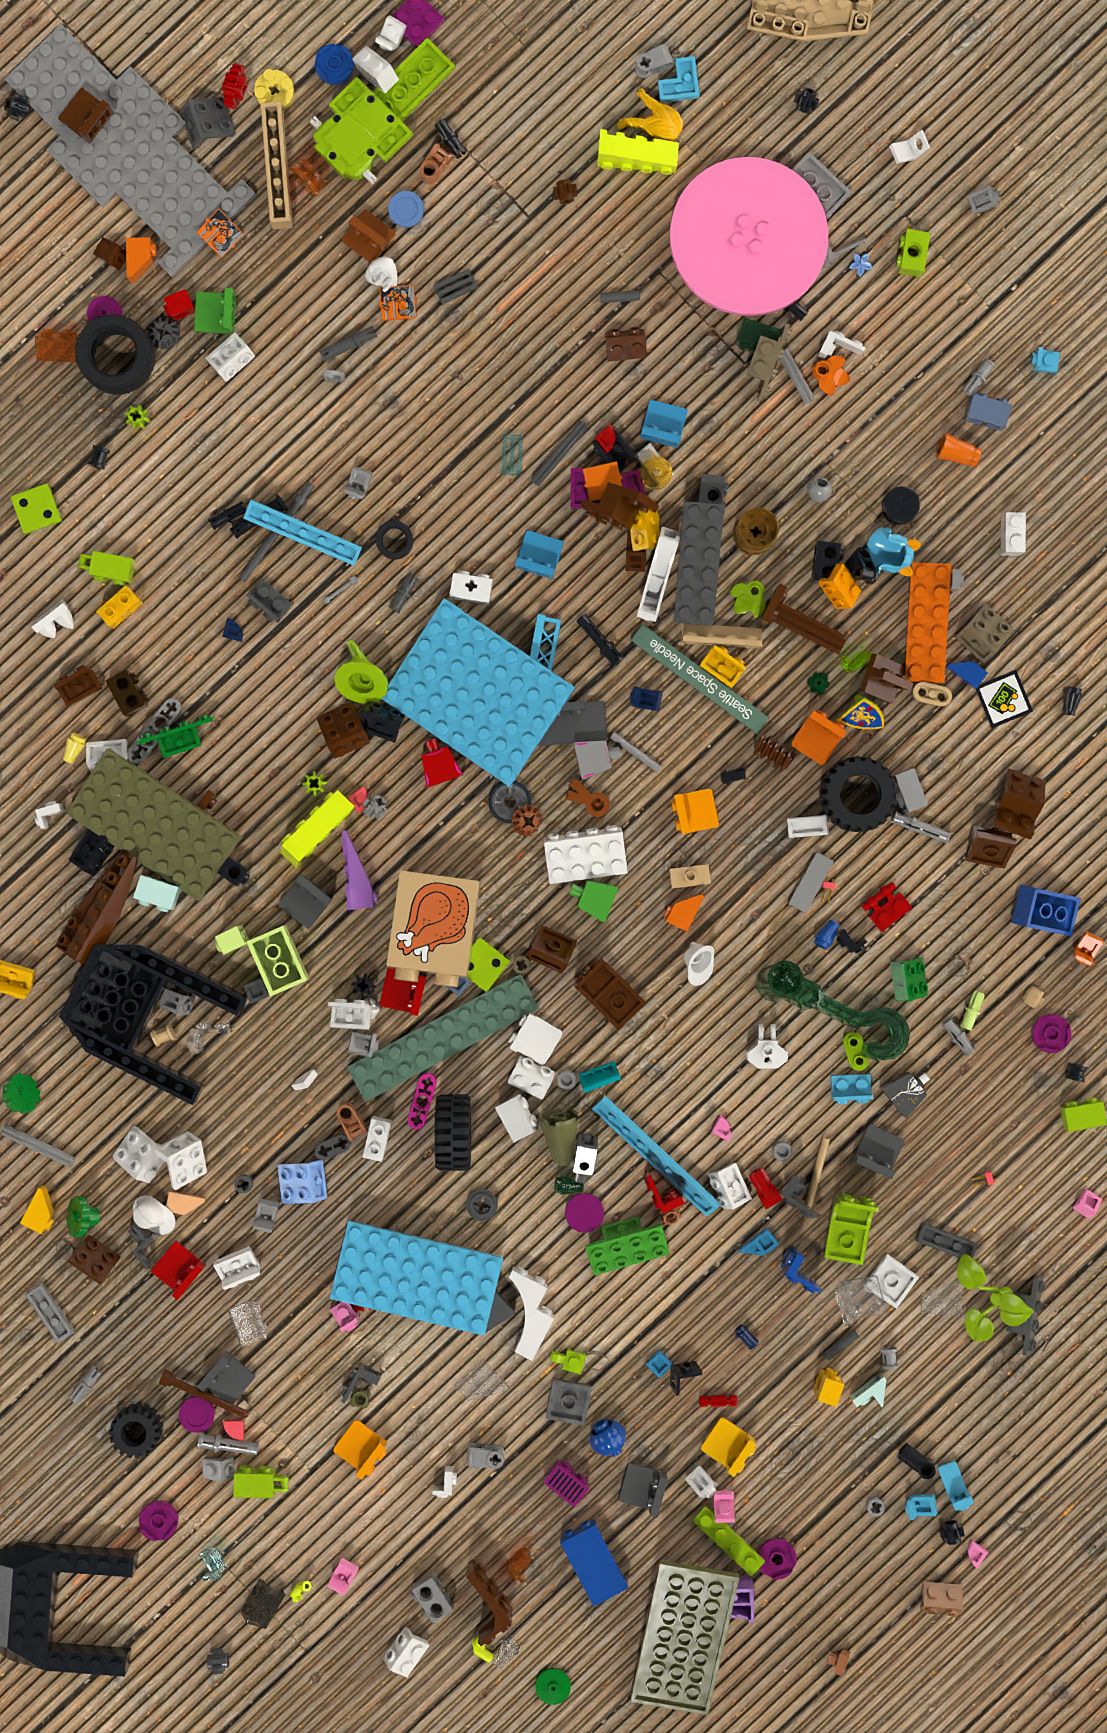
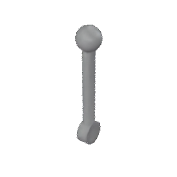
(353, 580)

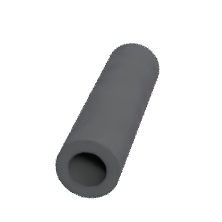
(620, 296)
(841, 1344)

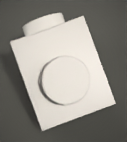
(50, 809)
(450, 1479)

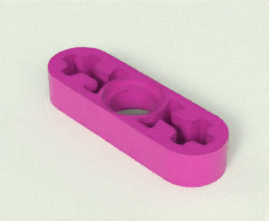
(423, 1117)

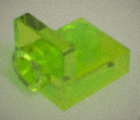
(858, 659)

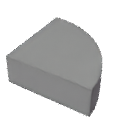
(333, 376)

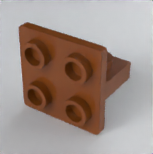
(368, 236)

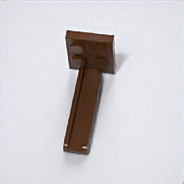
(800, 623)

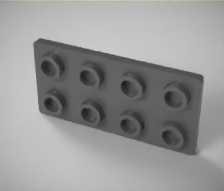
(577, 723)

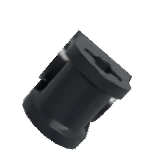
(862, 566)

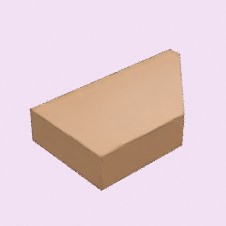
(183, 1203)

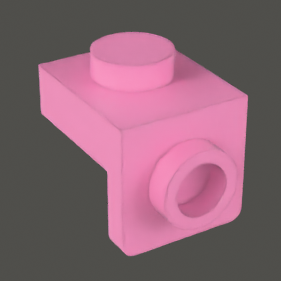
(342, 1576)

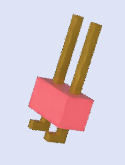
(830, 885)
(989, 1179)

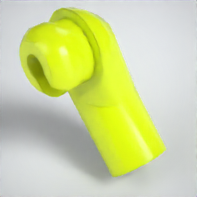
(301, 1586)
(480, 1651)

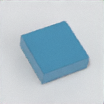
(659, 1364)

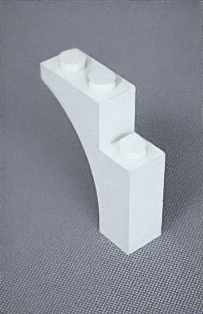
(658, 574)
(536, 1318)

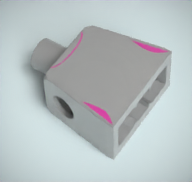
(594, 757)

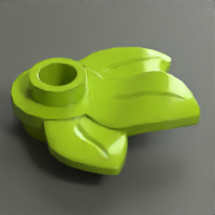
(746, 600)

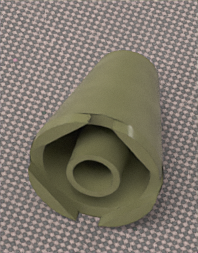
(560, 1134)

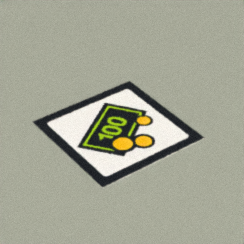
(1003, 699)

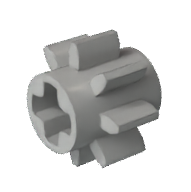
(374, 807)

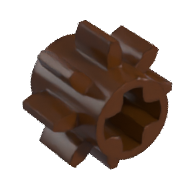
(565, 191)

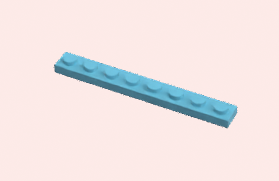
(656, 1156)

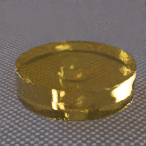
(652, 481)

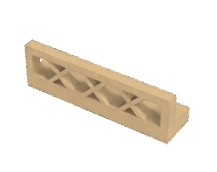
(721, 635)

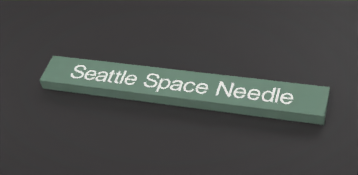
(699, 679)

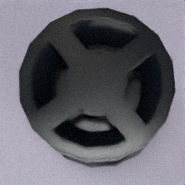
(1076, 1072)

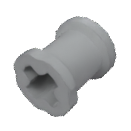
(889, 1358)

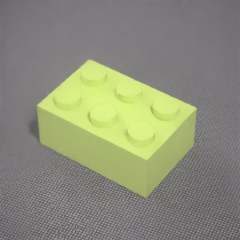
(278, 960)

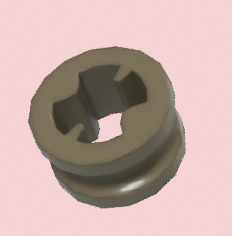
(527, 962)

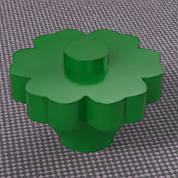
(20, 1093)
(81, 1216)

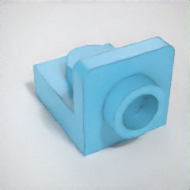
(1045, 360)

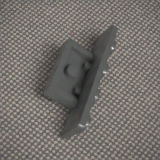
(1031, 1325)

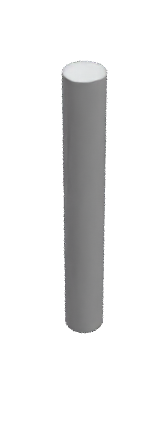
(636, 752)

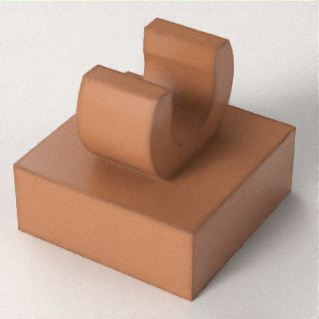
(840, 1661)

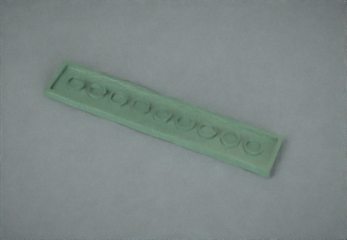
(443, 1037)

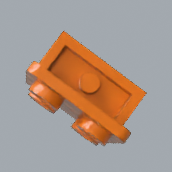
(818, 737)

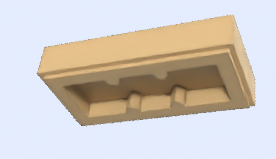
(690, 876)

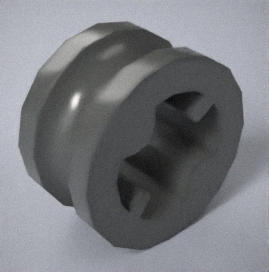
(241, 1189)

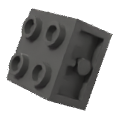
(206, 120)
(305, 901)
(878, 1151)
(796, 1187)
(227, 1378)
(644, 1488)

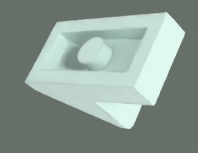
(874, 1387)

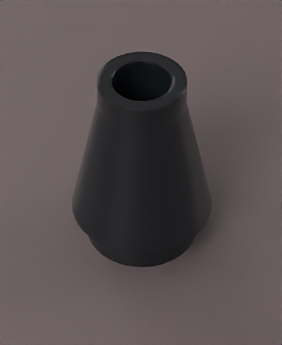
(1071, 700)

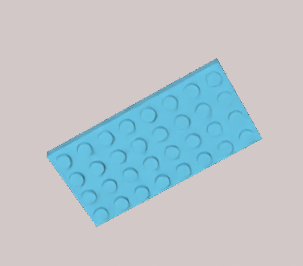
(416, 1277)

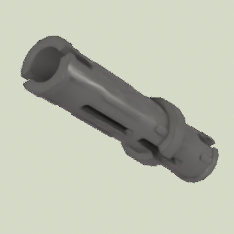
(349, 343)

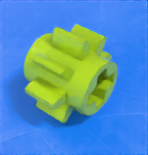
(138, 422)
(309, 784)

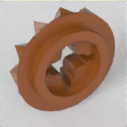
(518, 821)

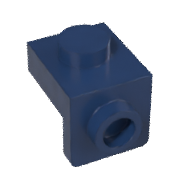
(646, 699)

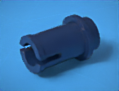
(746, 1336)

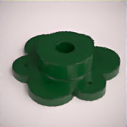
(814, 687)

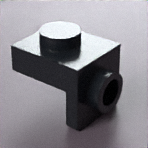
(845, 941)

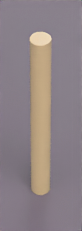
(817, 1171)

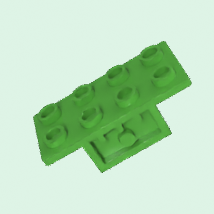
(626, 1245)

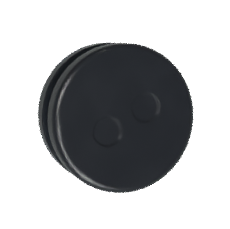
(900, 505)

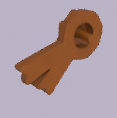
(596, 803)

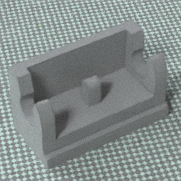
(910, 793)

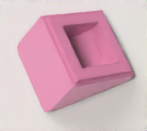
(1087, 1203)

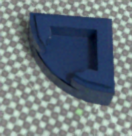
(232, 631)

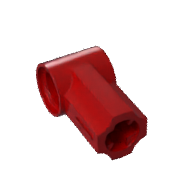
(766, 1190)

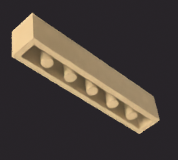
(276, 165)

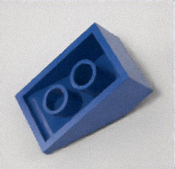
(1045, 910)

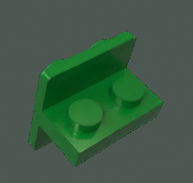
(909, 979)

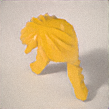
(662, 125)

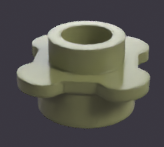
(356, 1402)

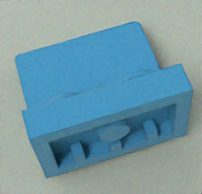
(664, 423)
(539, 554)

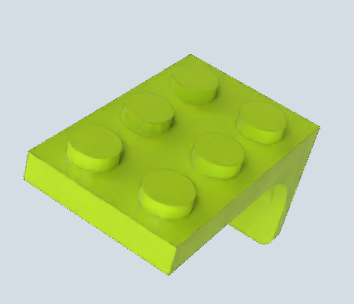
(849, 1228)

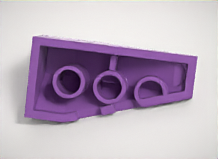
(358, 888)

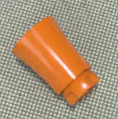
(957, 451)

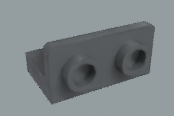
(270, 601)

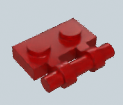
(888, 912)

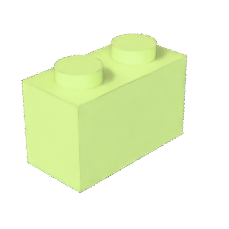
(231, 940)

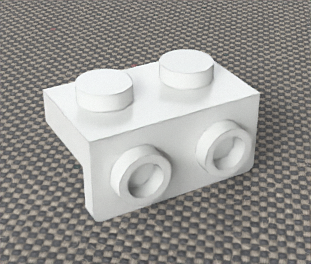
(350, 1015)
(531, 1077)
(237, 1268)
(405, 1652)

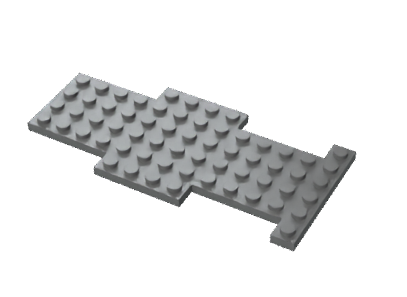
(132, 151)

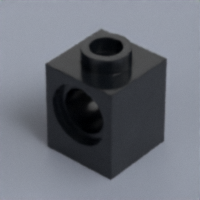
(225, 871)

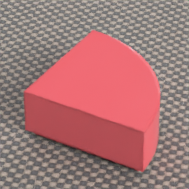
(358, 798)
(235, 1428)

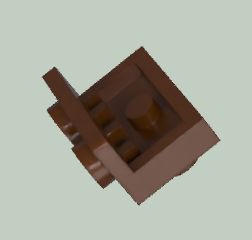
(625, 344)
(78, 685)

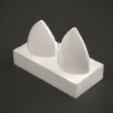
(60, 614)

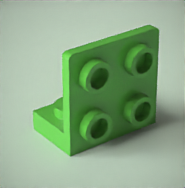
(215, 312)

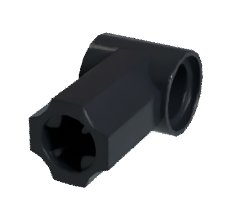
(916, 1460)

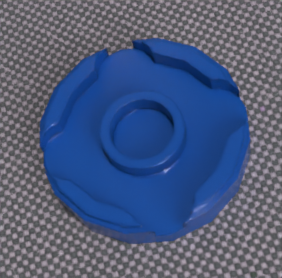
(334, 64)

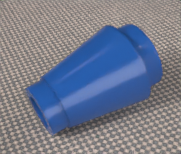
(826, 935)

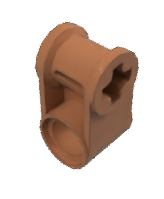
(438, 161)
(352, 1122)

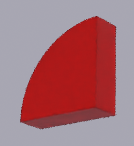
(606, 438)

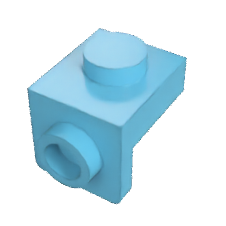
(921, 1505)

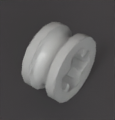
(881, 1506)

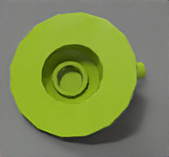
(360, 679)

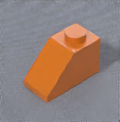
(139, 257)
(683, 912)

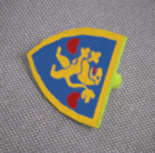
(863, 715)

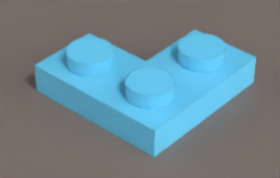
(684, 86)

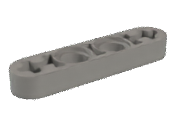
(151, 728)

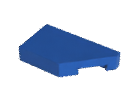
(968, 672)

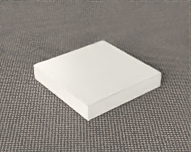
(894, 1280)

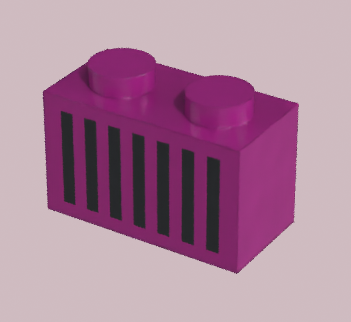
(566, 1482)

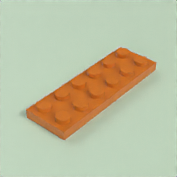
(927, 622)

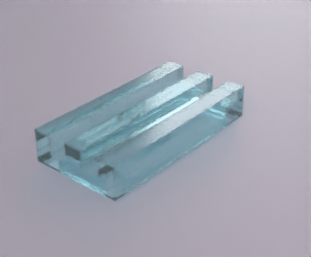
(512, 472)

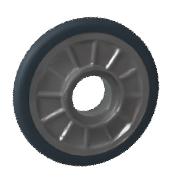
(497, 798)

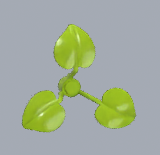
(1012, 1307)

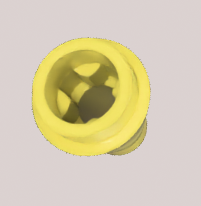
(74, 746)

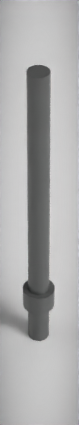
(299, 500)

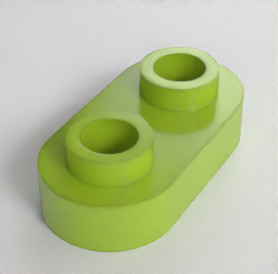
(855, 1051)

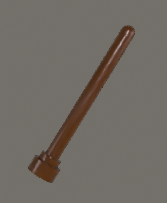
(169, 1379)

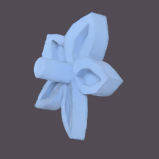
(860, 264)

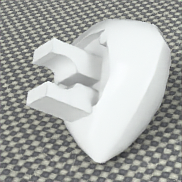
(382, 273)

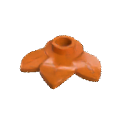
(833, 375)

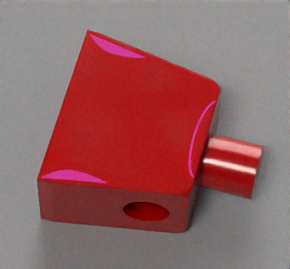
(439, 764)

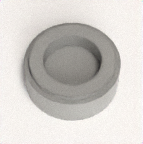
(566, 1079)
(782, 1151)

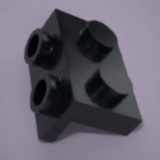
(621, 452)

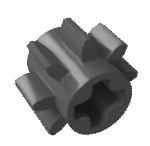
(218, 1661)

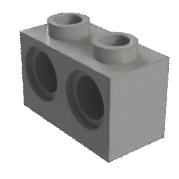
(436, 1595)

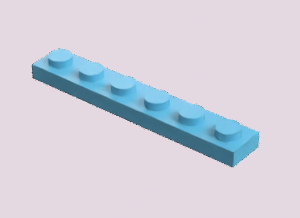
(302, 532)

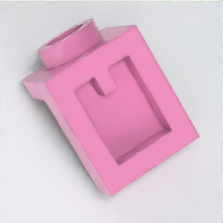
(345, 1316)
(724, 1506)

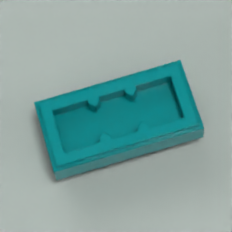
(599, 1076)

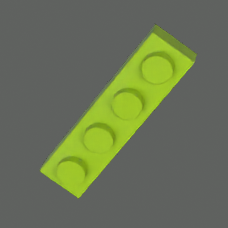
(729, 1541)

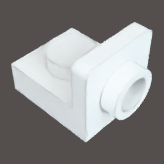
(391, 34)
(701, 1483)

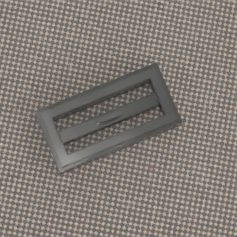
(451, 280)

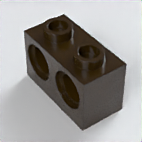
(123, 695)

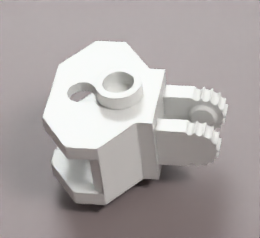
(766, 1048)

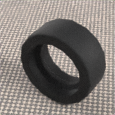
(394, 525)

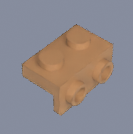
(942, 1598)

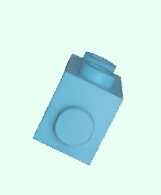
(955, 1486)

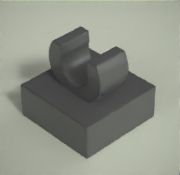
(256, 991)

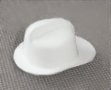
(699, 962)
(153, 1215)

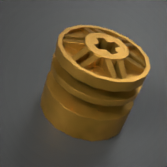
(765, 525)

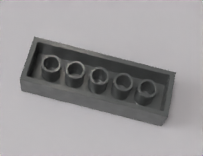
(698, 563)

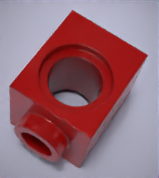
(178, 305)

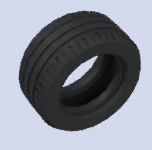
(90, 339)

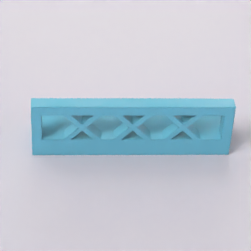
(539, 630)

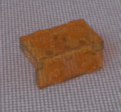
(56, 345)

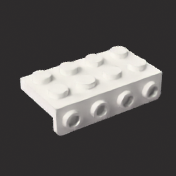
(585, 854)

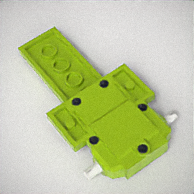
(372, 122)

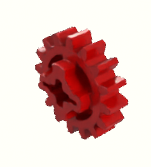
(234, 86)

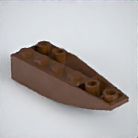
(99, 911)

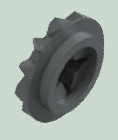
(167, 340)
(487, 1212)

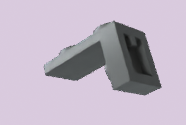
(368, 1375)

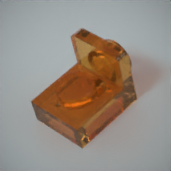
(519, 1562)

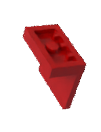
(402, 994)
(669, 1201)
(178, 1268)

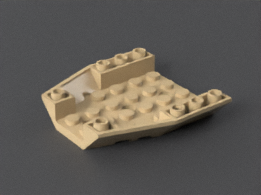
(810, 18)

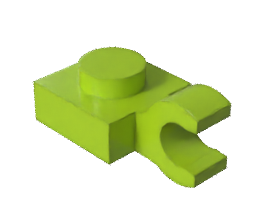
(571, 1361)

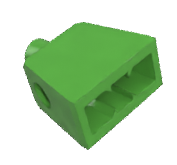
(595, 898)

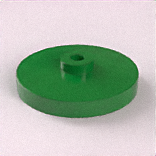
(553, 1686)

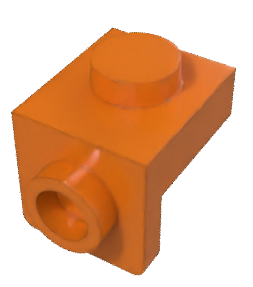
(1087, 948)

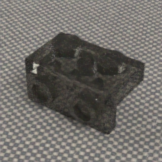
(262, 1604)

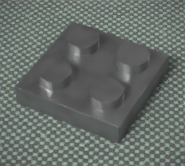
(568, 1401)

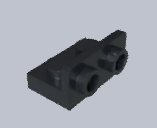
(382, 721)
(91, 852)

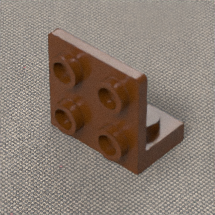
(86, 115)

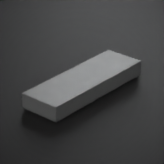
(810, 882)
(50, 1312)

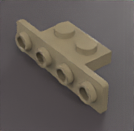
(765, 358)

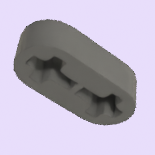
(335, 1150)

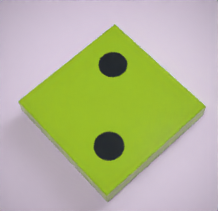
(36, 509)
(485, 964)

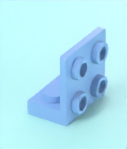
(302, 1182)

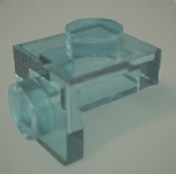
(215, 1563)

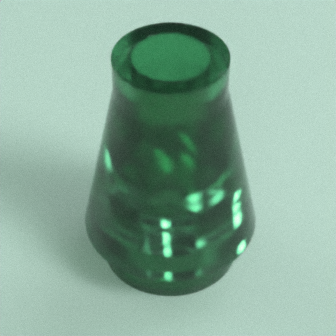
(567, 1185)

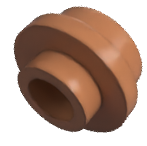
(670, 1217)

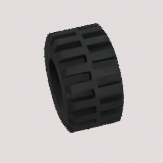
(124, 1441)

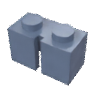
(988, 410)

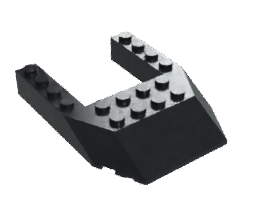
(117, 1000)
(29, 1600)

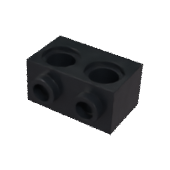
(820, 561)

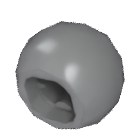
(819, 489)

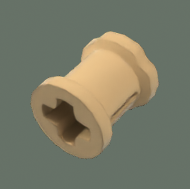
(162, 1035)

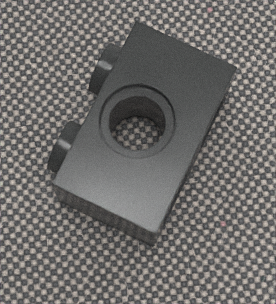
(713, 484)

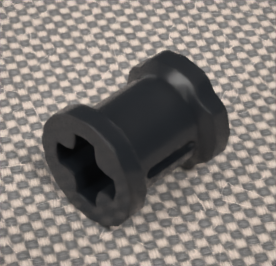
(98, 457)

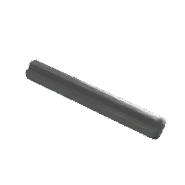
(559, 453)

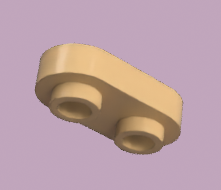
(931, 694)

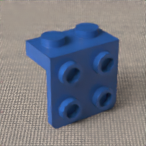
(790, 1265)

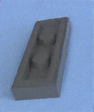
(945, 1241)

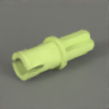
(972, 1010)

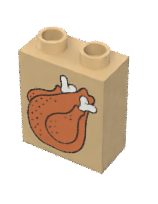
(433, 927)

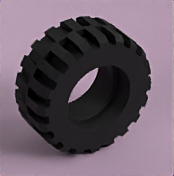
(883, 784)
(452, 1132)

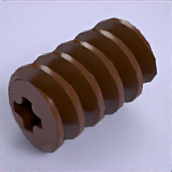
(773, 752)

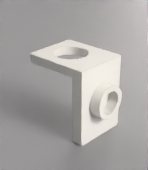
(907, 150)

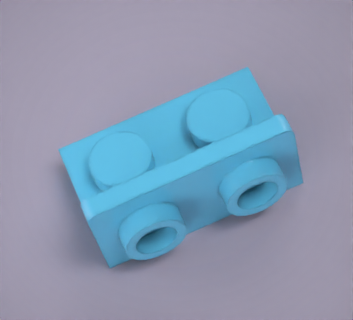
(851, 1087)

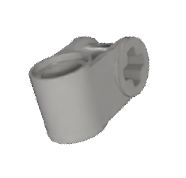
(657, 60)
(482, 1456)

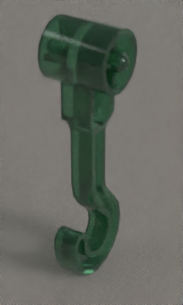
(786, 982)

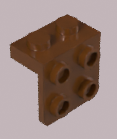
(342, 730)

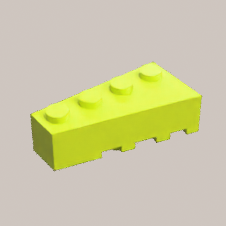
(637, 153)
(316, 828)

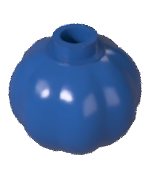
(607, 1437)

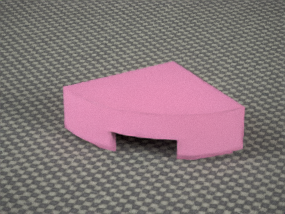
(722, 1128)
(976, 1553)

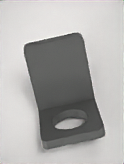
(143, 1242)

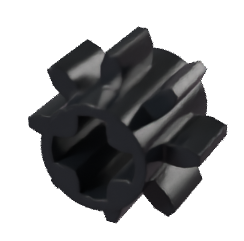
(806, 100)
(16, 106)
(359, 988)
(951, 1532)

